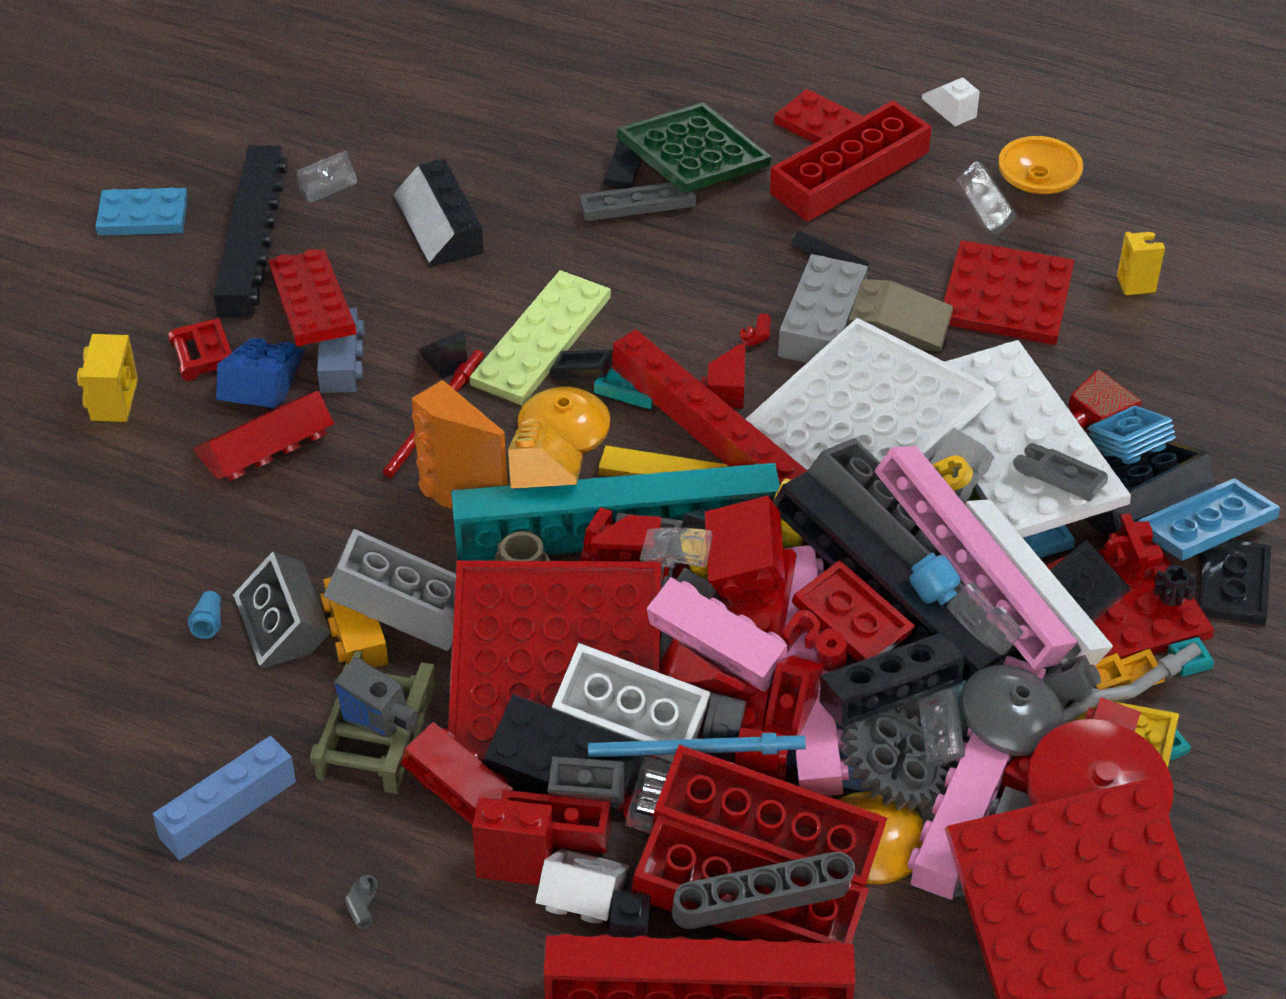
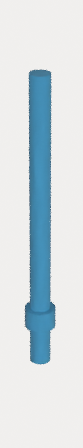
(767, 743)

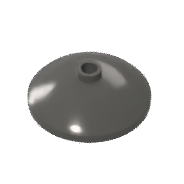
(1010, 708)

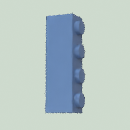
(224, 797)

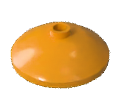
(1040, 165)
(571, 413)
(897, 841)

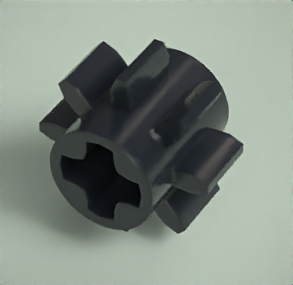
(1174, 585)

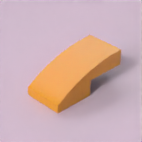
(1121, 672)

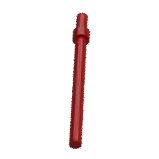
(461, 377)

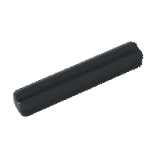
(818, 247)

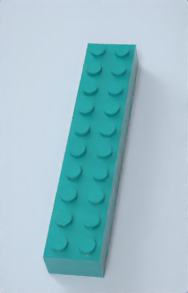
(565, 511)

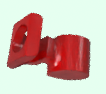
(829, 644)

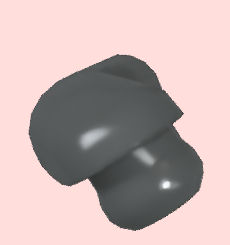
(359, 900)

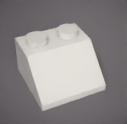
(581, 884)

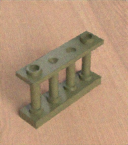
(420, 692)

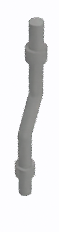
(1167, 667)

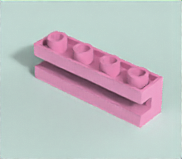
(717, 633)

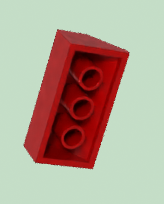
(265, 435)

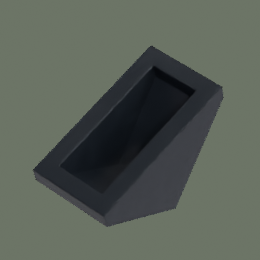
(446, 354)

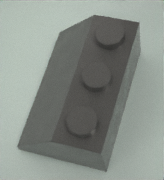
(281, 611)

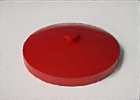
(1093, 757)

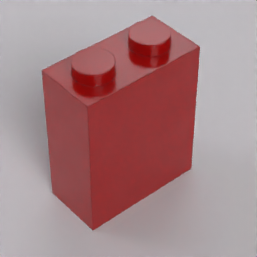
(745, 547)
(511, 840)

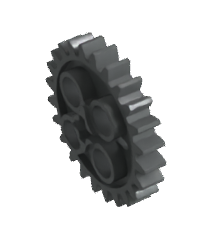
(892, 759)

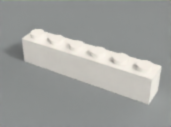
(1089, 638)

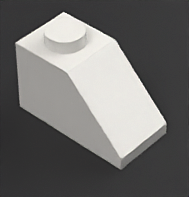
(954, 101)

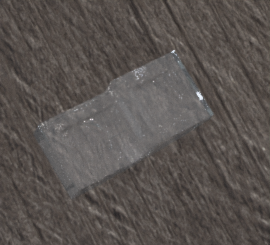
(677, 545)
(988, 624)

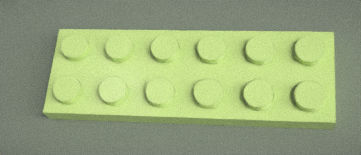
(538, 337)

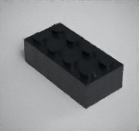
(535, 733)

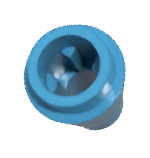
(206, 616)

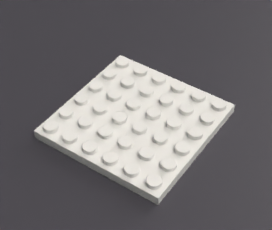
(870, 391)

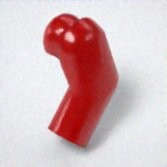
(756, 336)

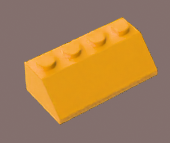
(542, 458)

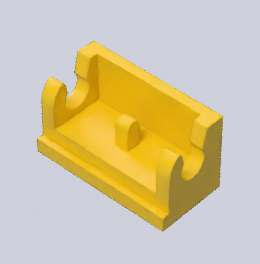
(1140, 263)

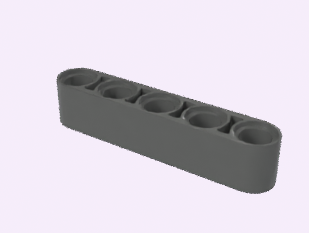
(751, 903)

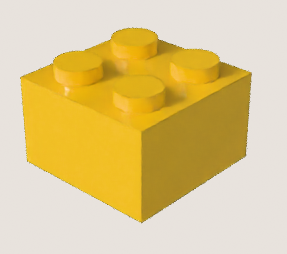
(108, 377)

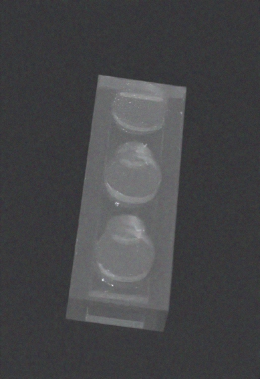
(987, 198)

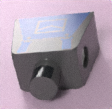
(373, 700)

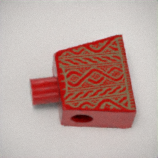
(1099, 399)

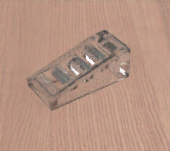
(652, 773)

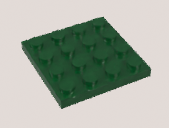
(693, 147)

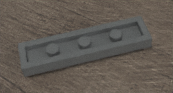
(634, 201)

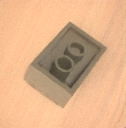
(903, 313)

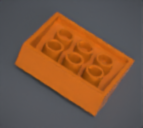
(455, 445)

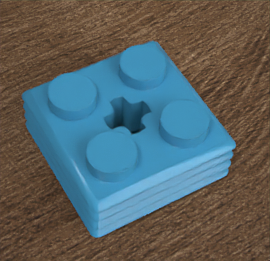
(1132, 434)

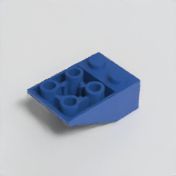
(258, 373)

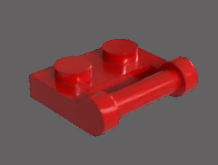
(210, 344)

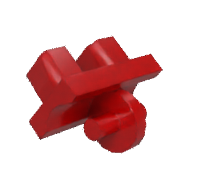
(1128, 546)

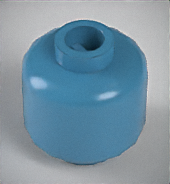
(935, 579)

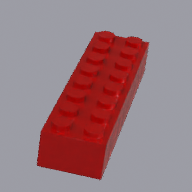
(695, 968)

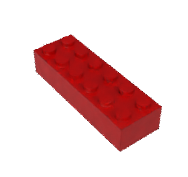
(850, 160)
(766, 812)
(687, 854)

